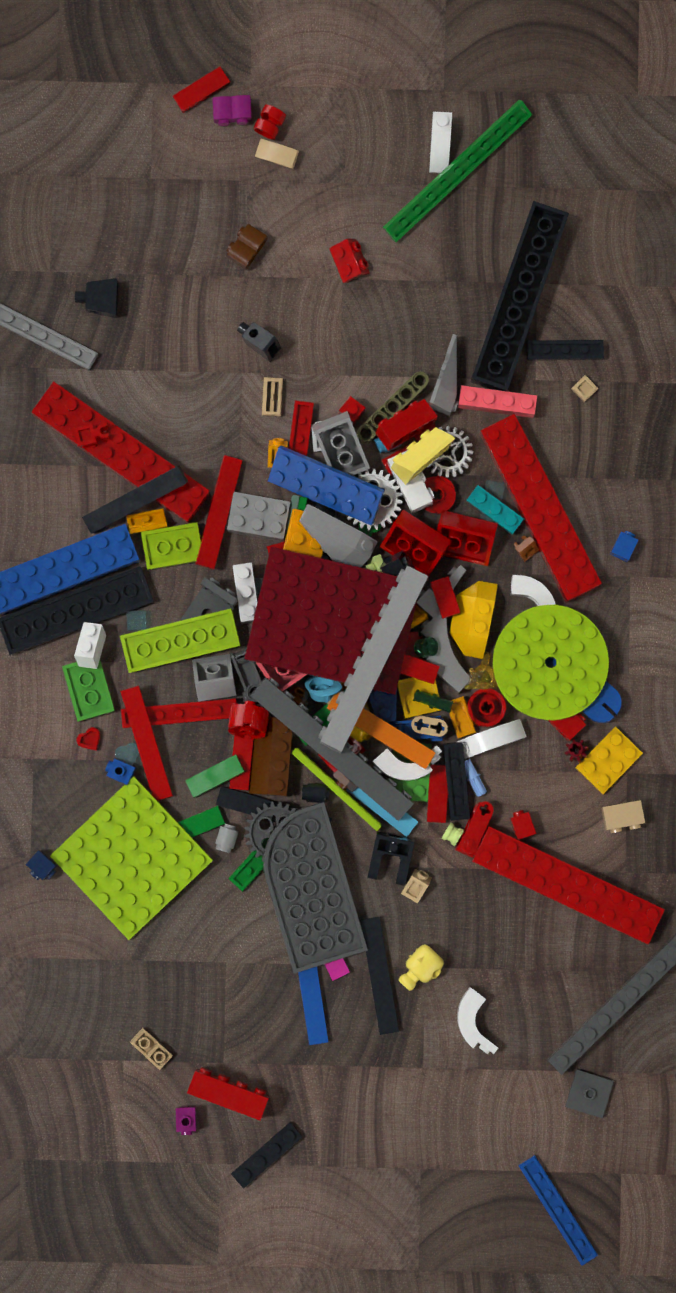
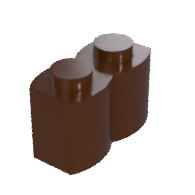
(246, 246)

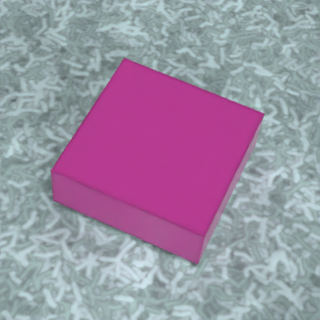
(337, 969)

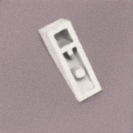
(440, 141)

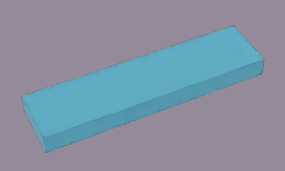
(404, 825)

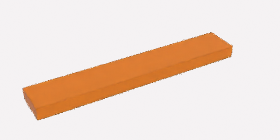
(391, 736)

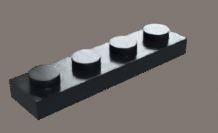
(565, 350)
(456, 781)
(266, 1155)

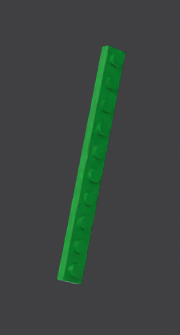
(457, 171)

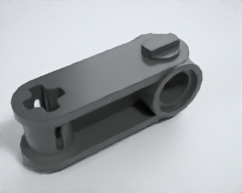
(247, 673)

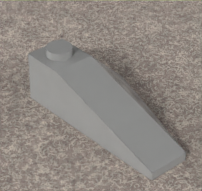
(446, 386)
(337, 538)

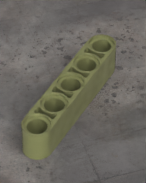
(397, 399)

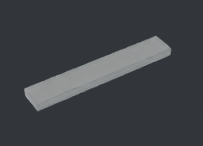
(47, 338)

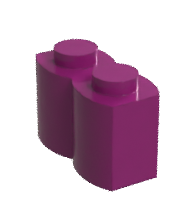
(232, 109)

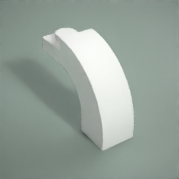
(532, 589)
(493, 738)
(403, 771)
(466, 1016)

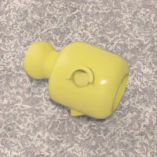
(422, 966)

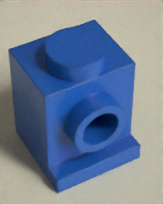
(127, 774)

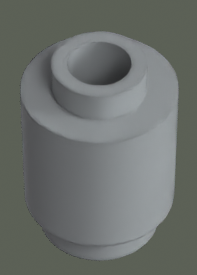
(226, 838)

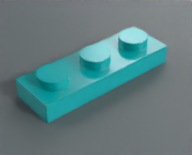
(495, 509)

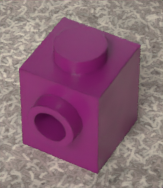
(186, 1120)

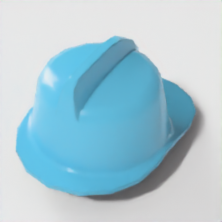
(322, 689)

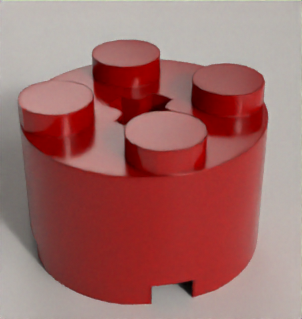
(491, 698)
(248, 720)

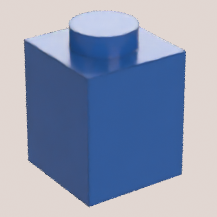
(624, 546)

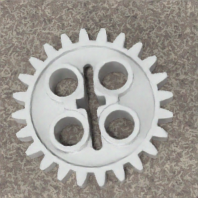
(384, 512)

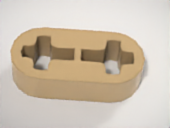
(430, 721)

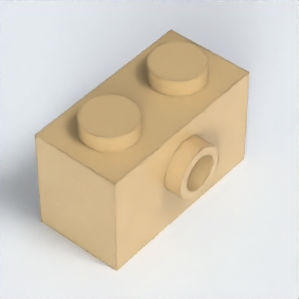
(623, 815)

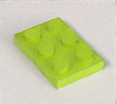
(171, 545)

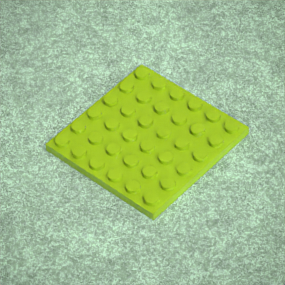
(131, 858)

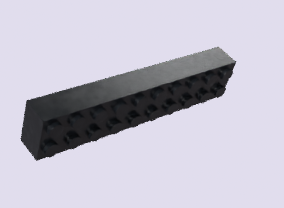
(519, 297)

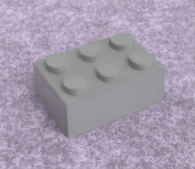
(341, 444)
(258, 516)

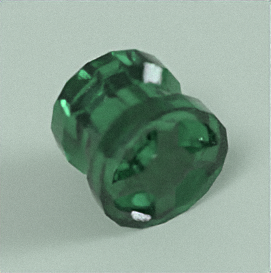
(426, 647)

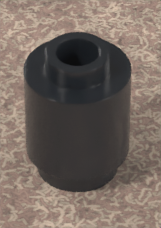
(315, 793)

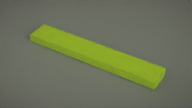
(345, 796)

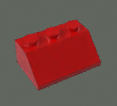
(469, 537)

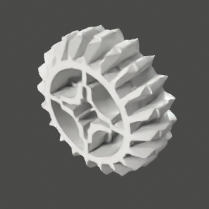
(452, 459)

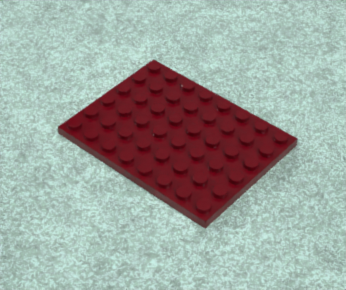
(318, 617)

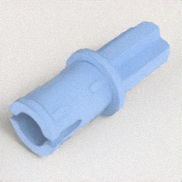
(474, 779)

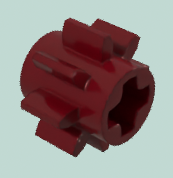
(571, 748)

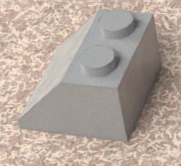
(214, 677)

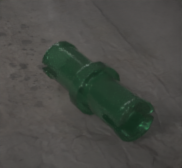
(433, 701)

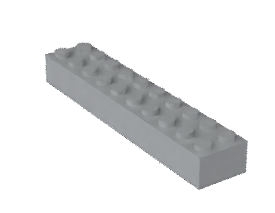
(373, 660)

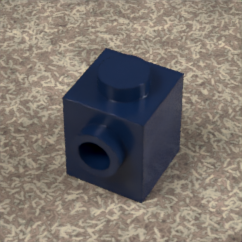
(41, 866)

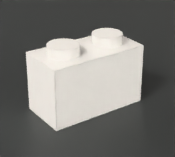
(90, 645)

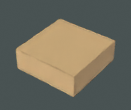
(584, 388)

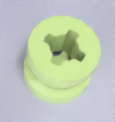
(452, 834)

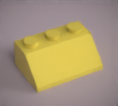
(421, 454)

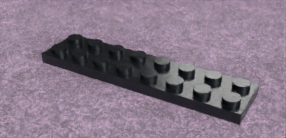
(69, 611)

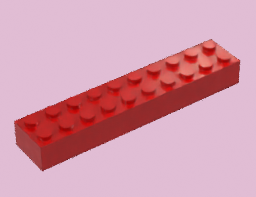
(119, 452)
(540, 508)
(568, 885)

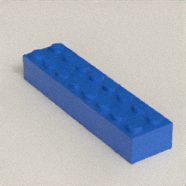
(66, 568)

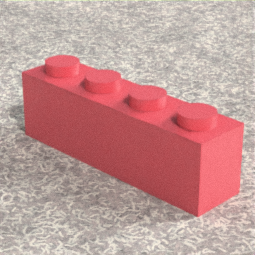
(497, 401)

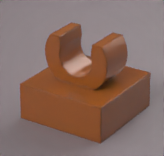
(526, 548)

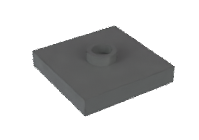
(589, 1093)

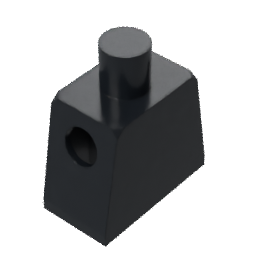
(100, 297)
(260, 340)

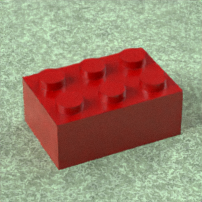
(417, 540)

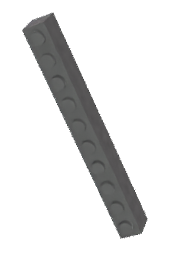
(348, 763)
(614, 1007)

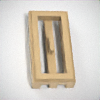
(271, 412)

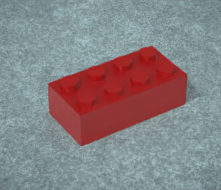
(228, 1094)

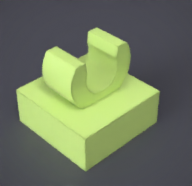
(374, 563)

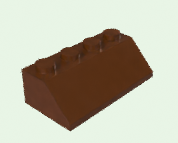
(271, 760)

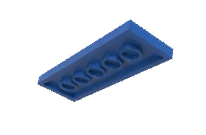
(326, 485)

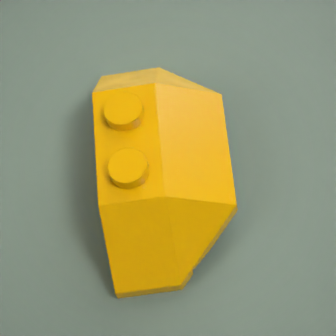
(472, 625)

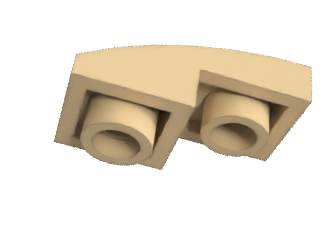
(276, 153)
(151, 1048)

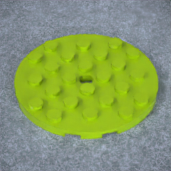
(579, 666)

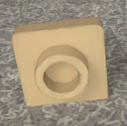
(416, 885)

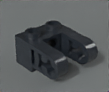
(393, 845)

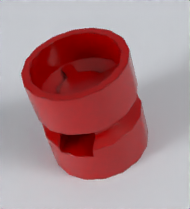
(268, 124)

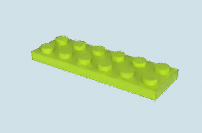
(180, 640)

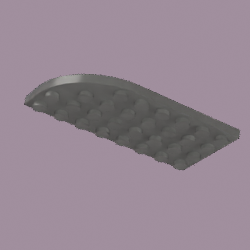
(311, 890)

